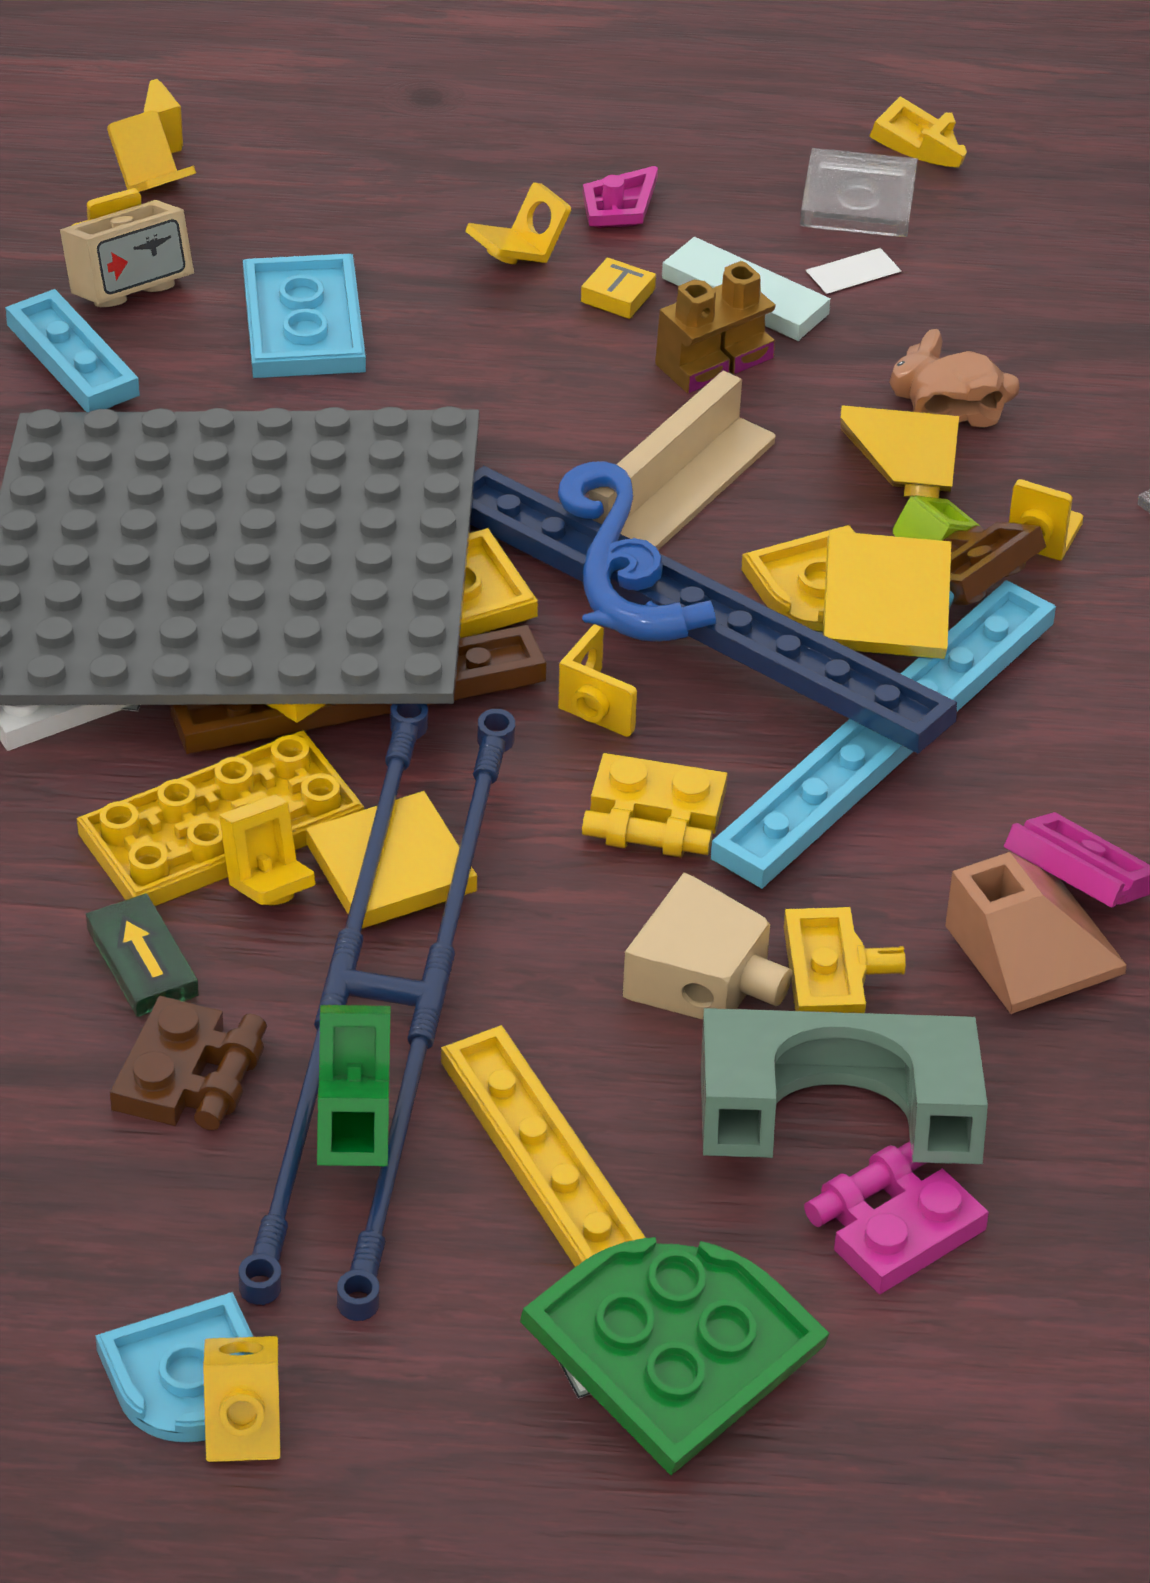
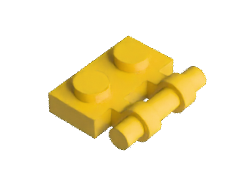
(655, 805)

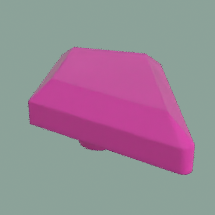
(620, 198)

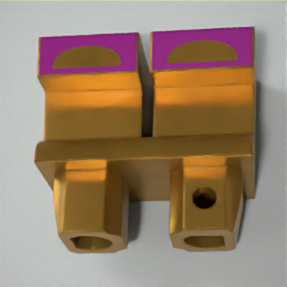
(714, 328)

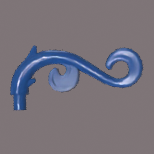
(637, 556)

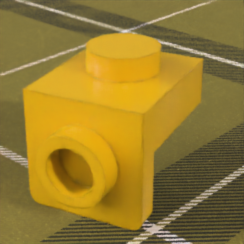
(262, 852)

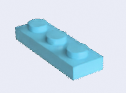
(72, 351)

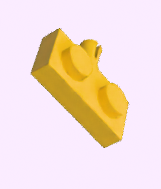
(832, 961)

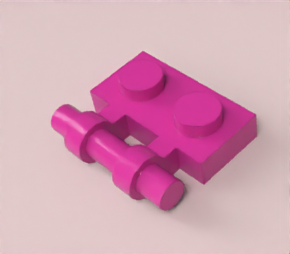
(904, 1233)

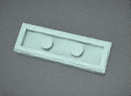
(796, 307)

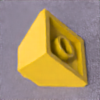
(906, 446)

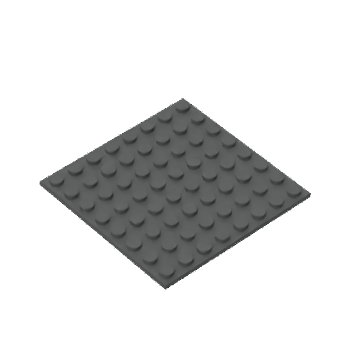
(235, 556)

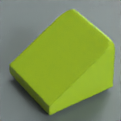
(931, 519)

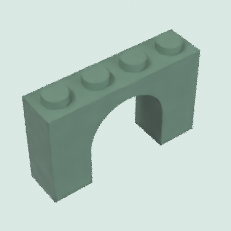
(915, 1060)

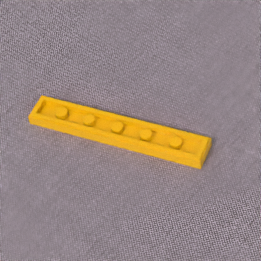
(538, 1144)

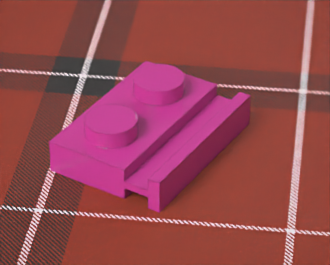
(1080, 859)

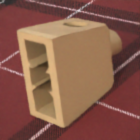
(702, 954)

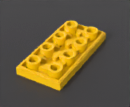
(172, 834)

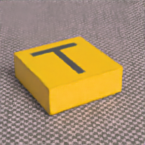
(618, 288)

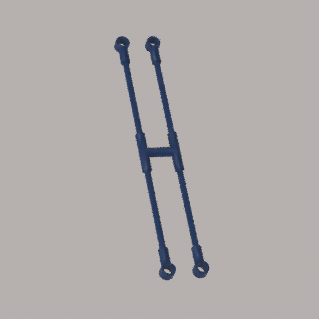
(494, 738)

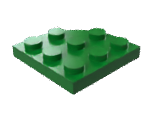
(674, 1339)

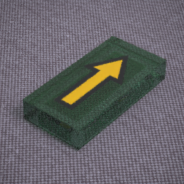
(141, 953)

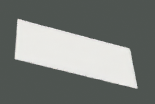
(853, 270)

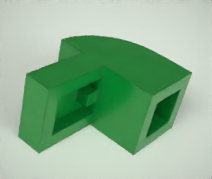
(353, 1085)

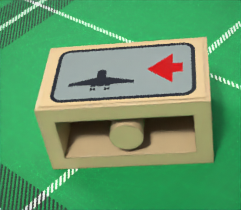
(127, 253)

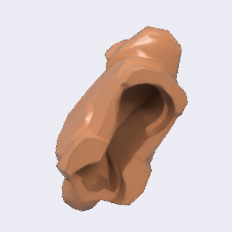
(953, 385)

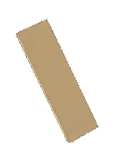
(688, 462)

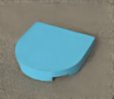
(160, 1365)

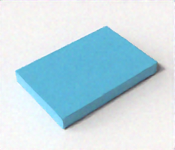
(303, 316)

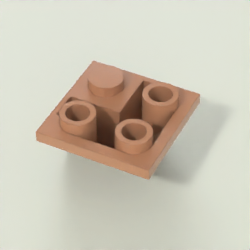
(1026, 932)

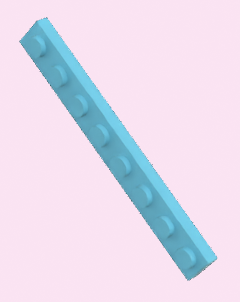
(858, 758)

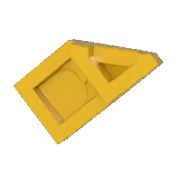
(919, 134)

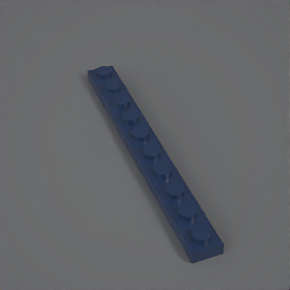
(743, 627)

